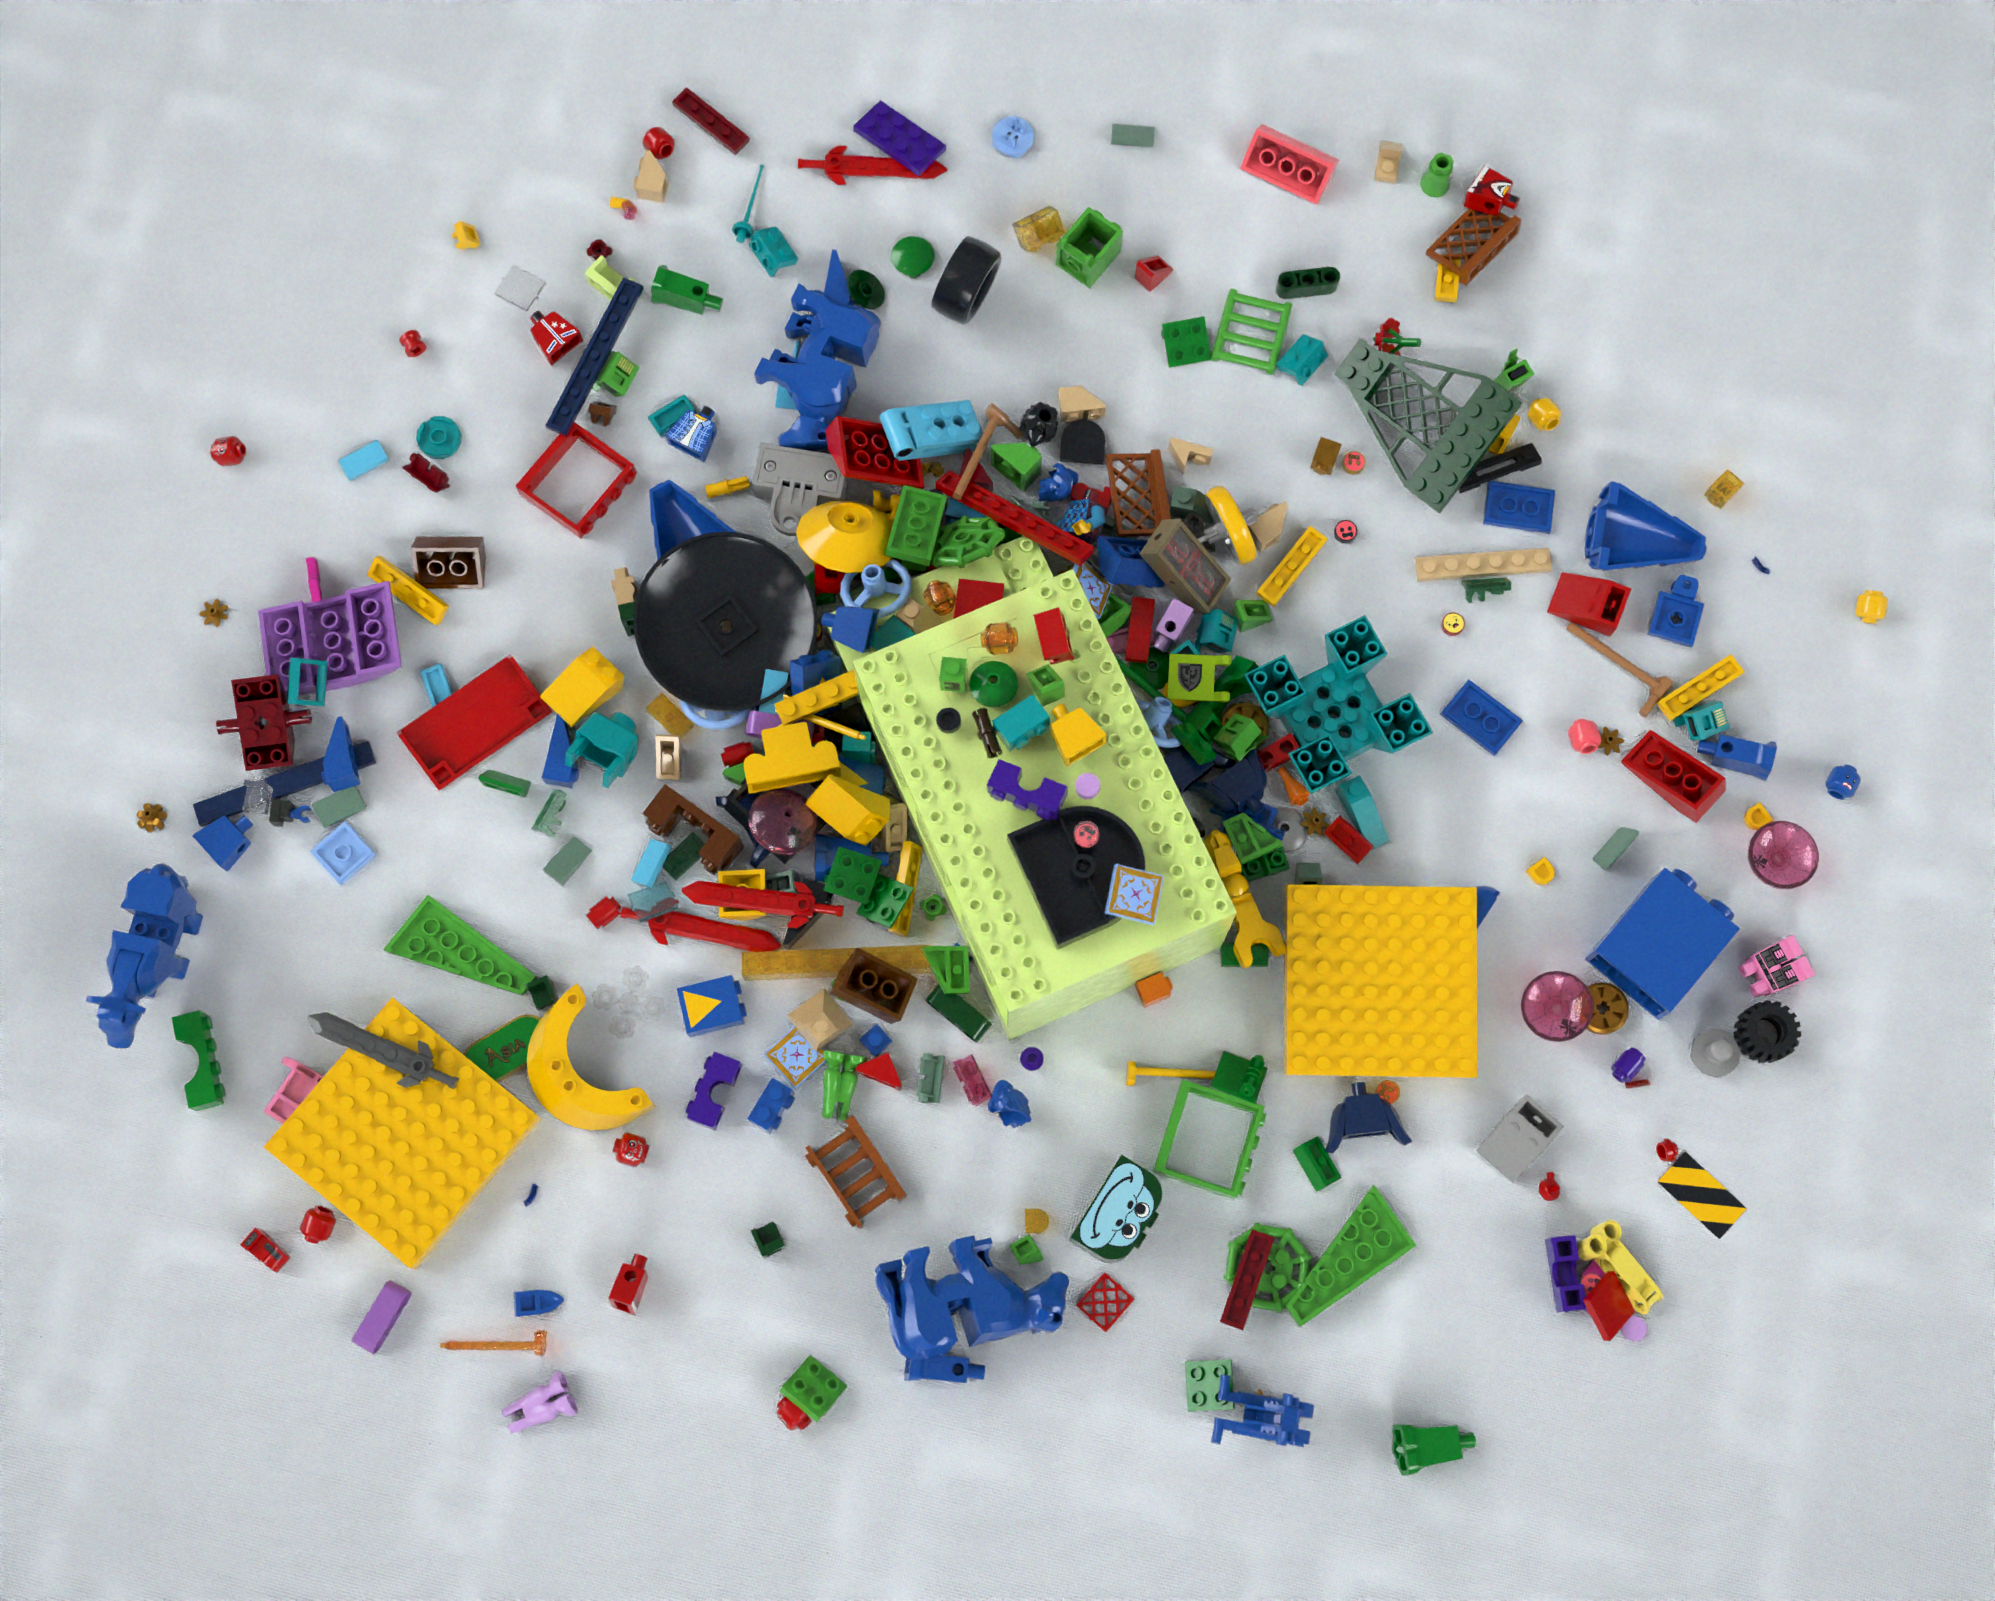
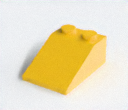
(583, 686)
(850, 809)

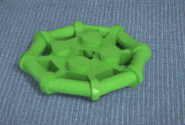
(966, 541)
(1279, 1259)

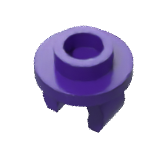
(1031, 1058)

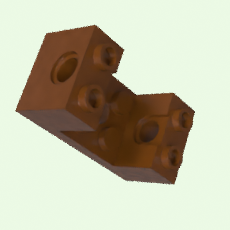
(667, 811)

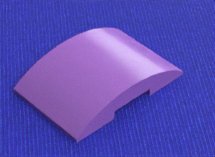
(347, 630)

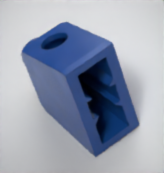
(852, 626)
(225, 840)

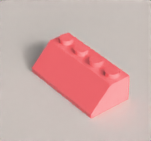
(1289, 163)

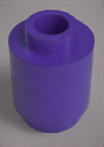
(1628, 1065)

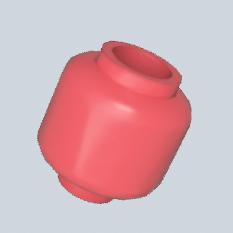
(1584, 736)

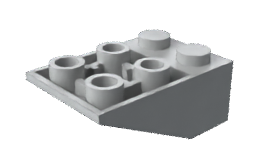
(1519, 1138)

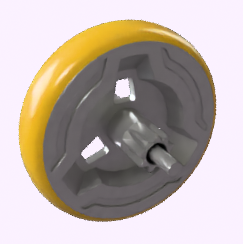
(1231, 525)

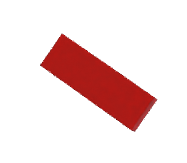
(1140, 630)

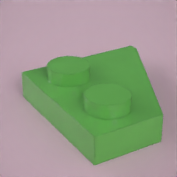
(1249, 838)
(950, 967)

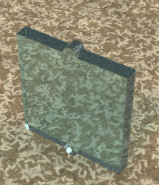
(653, 901)

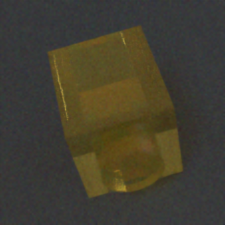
(1723, 489)

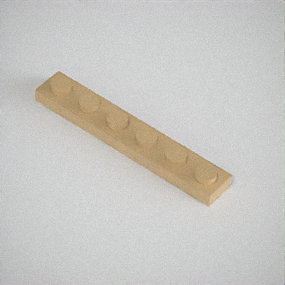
(1483, 564)

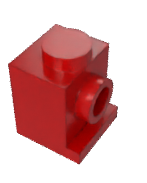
(827, 580)

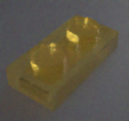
(669, 716)

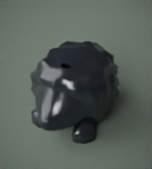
(1039, 424)

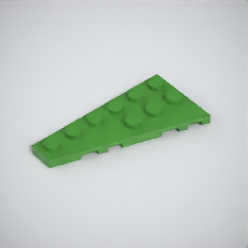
(449, 944)
(1359, 1251)

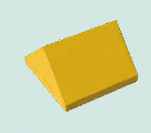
(742, 878)

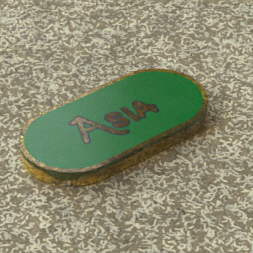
(504, 1049)

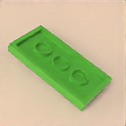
(916, 525)

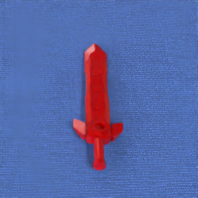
(849, 165)
(766, 901)
(707, 930)

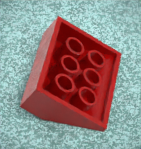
(865, 454)

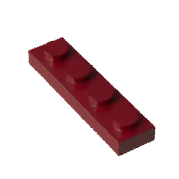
(710, 121)
(1247, 1279)

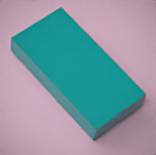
(668, 415)

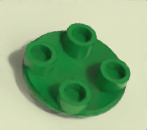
(912, 256)

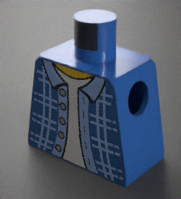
(694, 433)

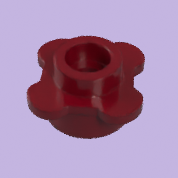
(596, 246)

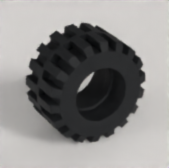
(1782, 1021)

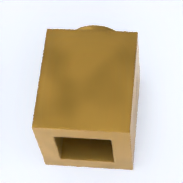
(1325, 456)

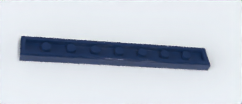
(594, 357)
(283, 784)

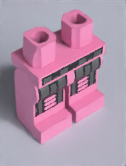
(1768, 970)

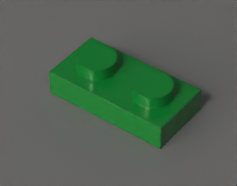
(1194, 743)
(1258, 950)

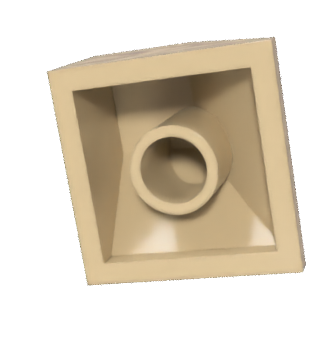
(820, 1020)

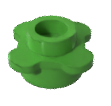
(932, 913)

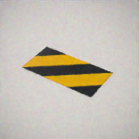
(1702, 1195)

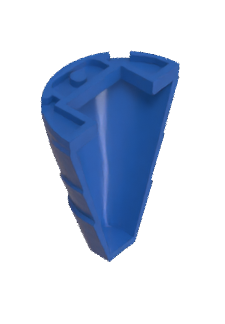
(679, 517)
(1637, 533)

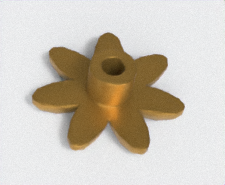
(214, 612)
(1610, 744)
(1314, 822)

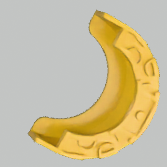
(560, 1086)

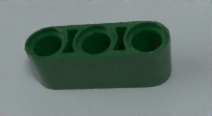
(1300, 289)
(959, 1013)

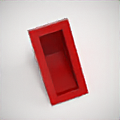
(1152, 272)
(880, 1070)

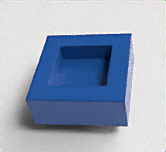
(875, 1040)

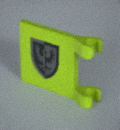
(1193, 677)

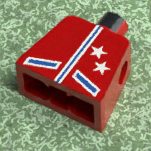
(554, 335)

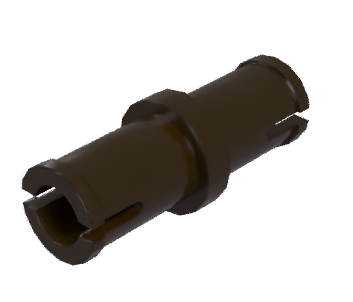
(987, 733)

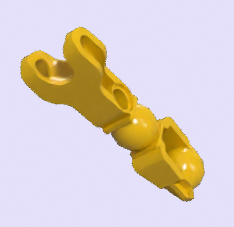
(1248, 920)

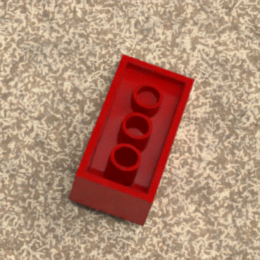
(1675, 775)

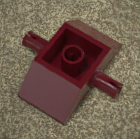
(257, 700)

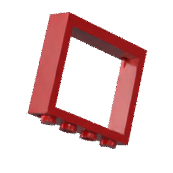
(550, 459)

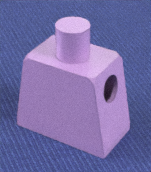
(1177, 617)

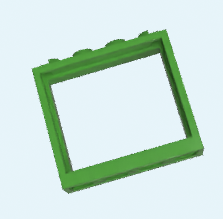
(1250, 1142)

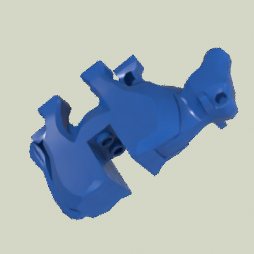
(815, 379)
(146, 954)
(984, 1296)

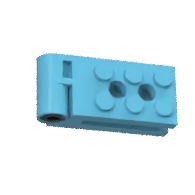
(931, 429)

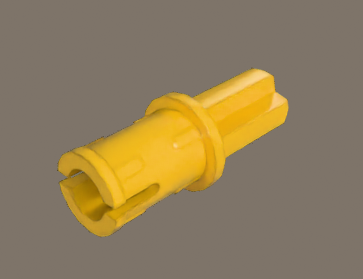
(727, 487)

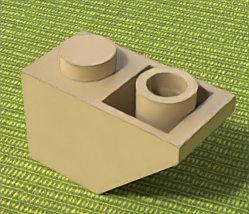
(652, 179)
(1078, 404)
(1268, 527)

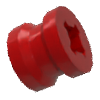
(412, 343)

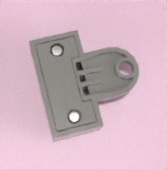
(796, 482)

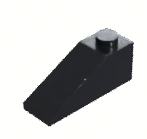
(822, 897)

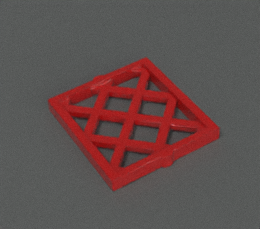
(1092, 1317)

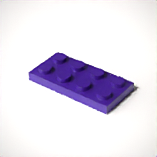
(899, 138)

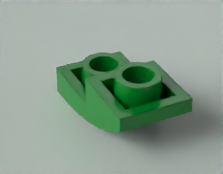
(1265, 865)

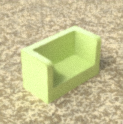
(603, 277)

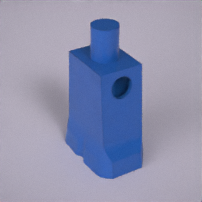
(1740, 755)
(826, 850)
(943, 1369)

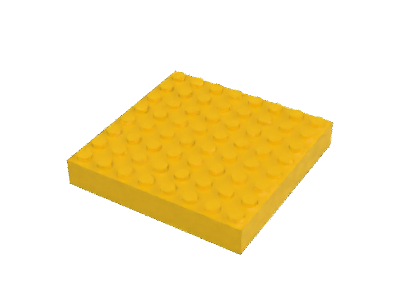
(1380, 981)
(401, 1155)

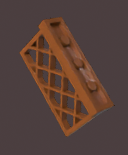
(1486, 248)
(1156, 489)

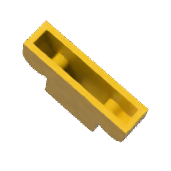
(790, 759)

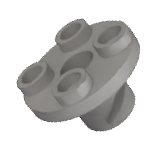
(1715, 1053)

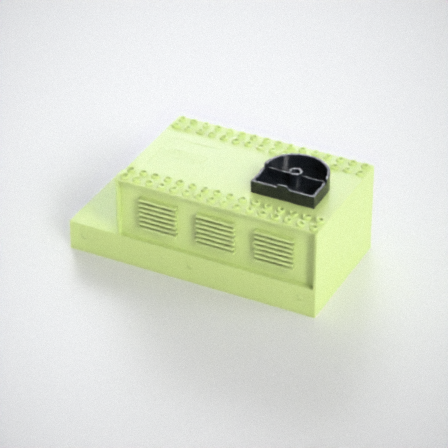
(1021, 882)

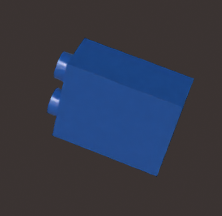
(1663, 942)

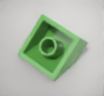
(1017, 463)

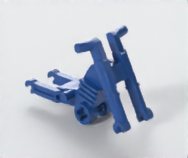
(1264, 1417)

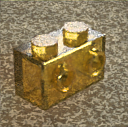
(1038, 229)

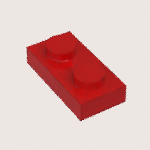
(1348, 839)

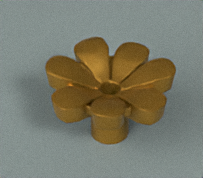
(151, 817)

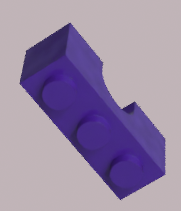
(1045, 800)
(719, 1070)
(1562, 1260)

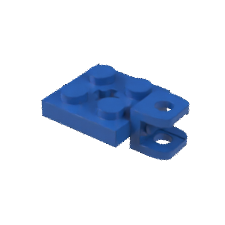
(1680, 602)

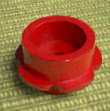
(1667, 1150)

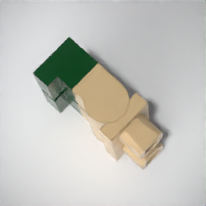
(626, 593)

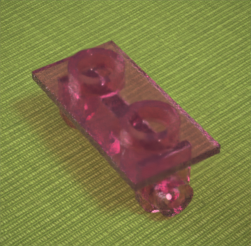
(975, 1085)

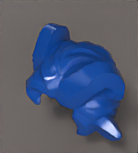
(1058, 485)
(1009, 1104)

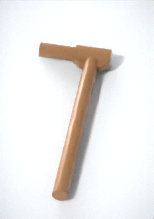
(996, 418)
(1658, 686)

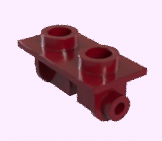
(434, 479)

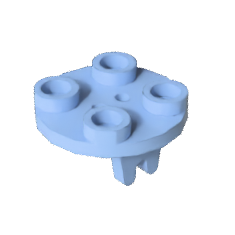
(1006, 143)

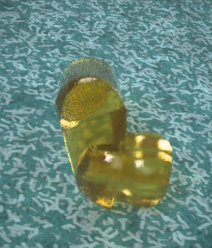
(932, 467)

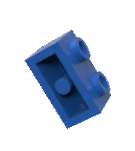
(771, 1106)

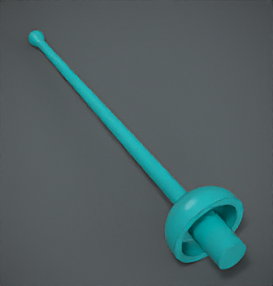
(743, 229)

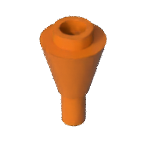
(1296, 792)

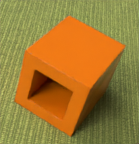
(1154, 989)

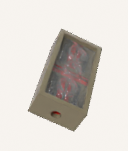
(1185, 565)

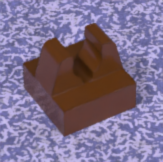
(606, 410)

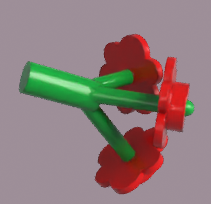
(1387, 332)

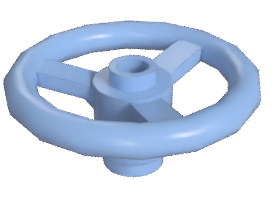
(876, 585)
(1156, 716)
(715, 719)

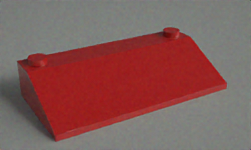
(474, 722)

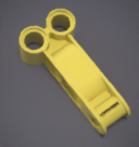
(1613, 1256)

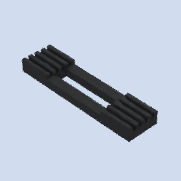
(1525, 457)

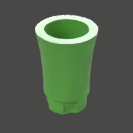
(1437, 177)

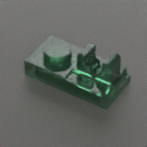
(1494, 585)
(554, 804)
(683, 856)

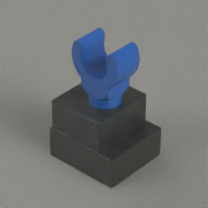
(284, 811)

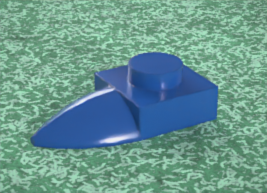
(535, 1302)

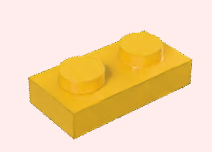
(1447, 283)

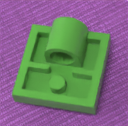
(813, 1388)

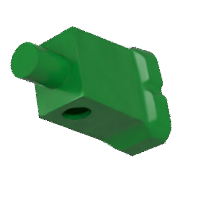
(682, 292)
(1429, 1446)

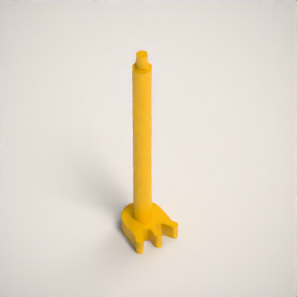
(832, 725)
(1132, 1071)

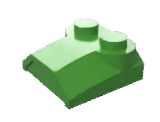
(1113, 615)

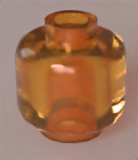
(940, 597)
(999, 638)

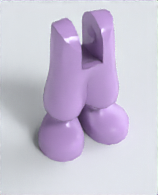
(537, 1406)

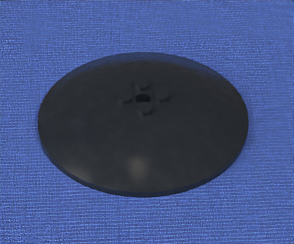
(717, 581)

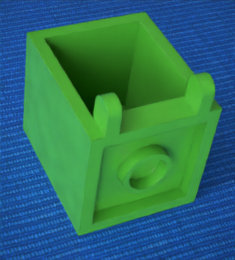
(1081, 257)

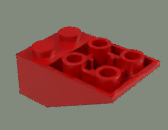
(1589, 602)

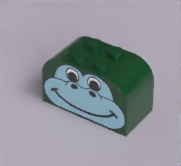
(1119, 1213)

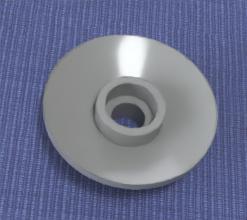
(1296, 834)

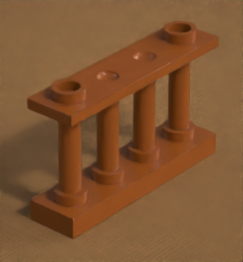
(878, 1171)

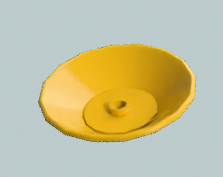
(845, 536)

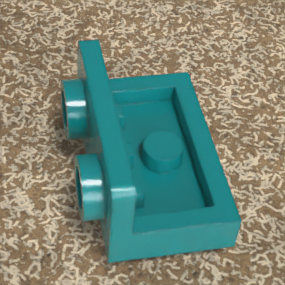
(772, 250)
(1303, 358)

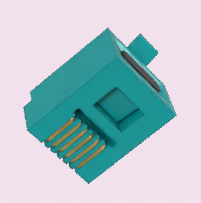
(1216, 631)
(1704, 720)

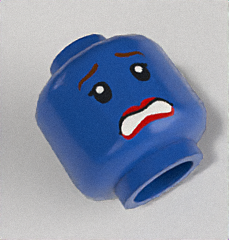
(1843, 782)

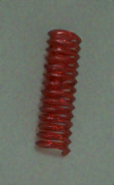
(1638, 1082)

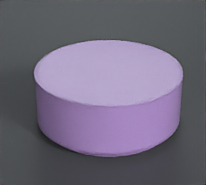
(1087, 786)
(1634, 1329)

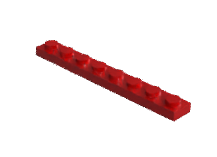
(1017, 519)

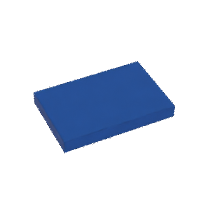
(1519, 507)
(1481, 717)

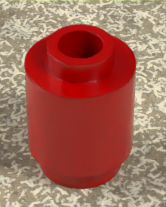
(736, 753)
(604, 912)

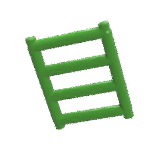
(1274, 347)

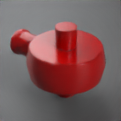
(1549, 1188)

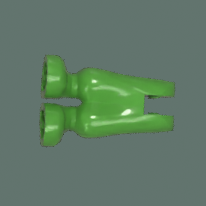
(839, 1086)

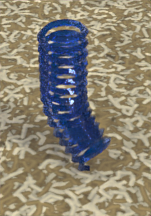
(1761, 567)
(532, 1194)

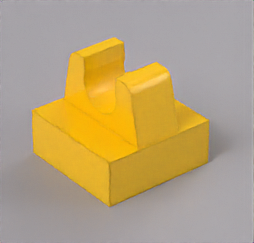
(466, 235)

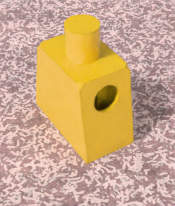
(1075, 734)

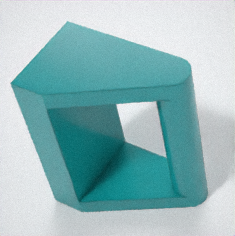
(293, 682)

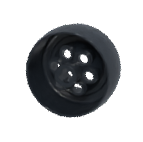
(966, 280)

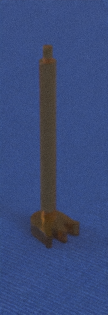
(538, 1345)

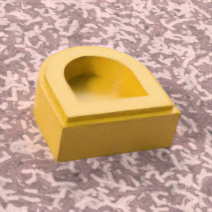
(1757, 817)
(1541, 872)

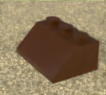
(449, 562)
(874, 986)

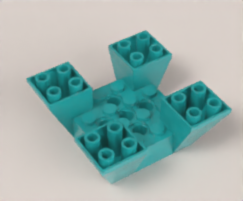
(1322, 751)

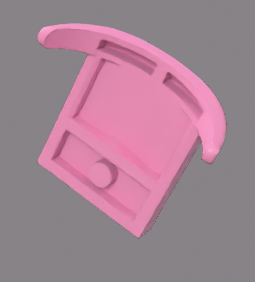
(293, 1090)

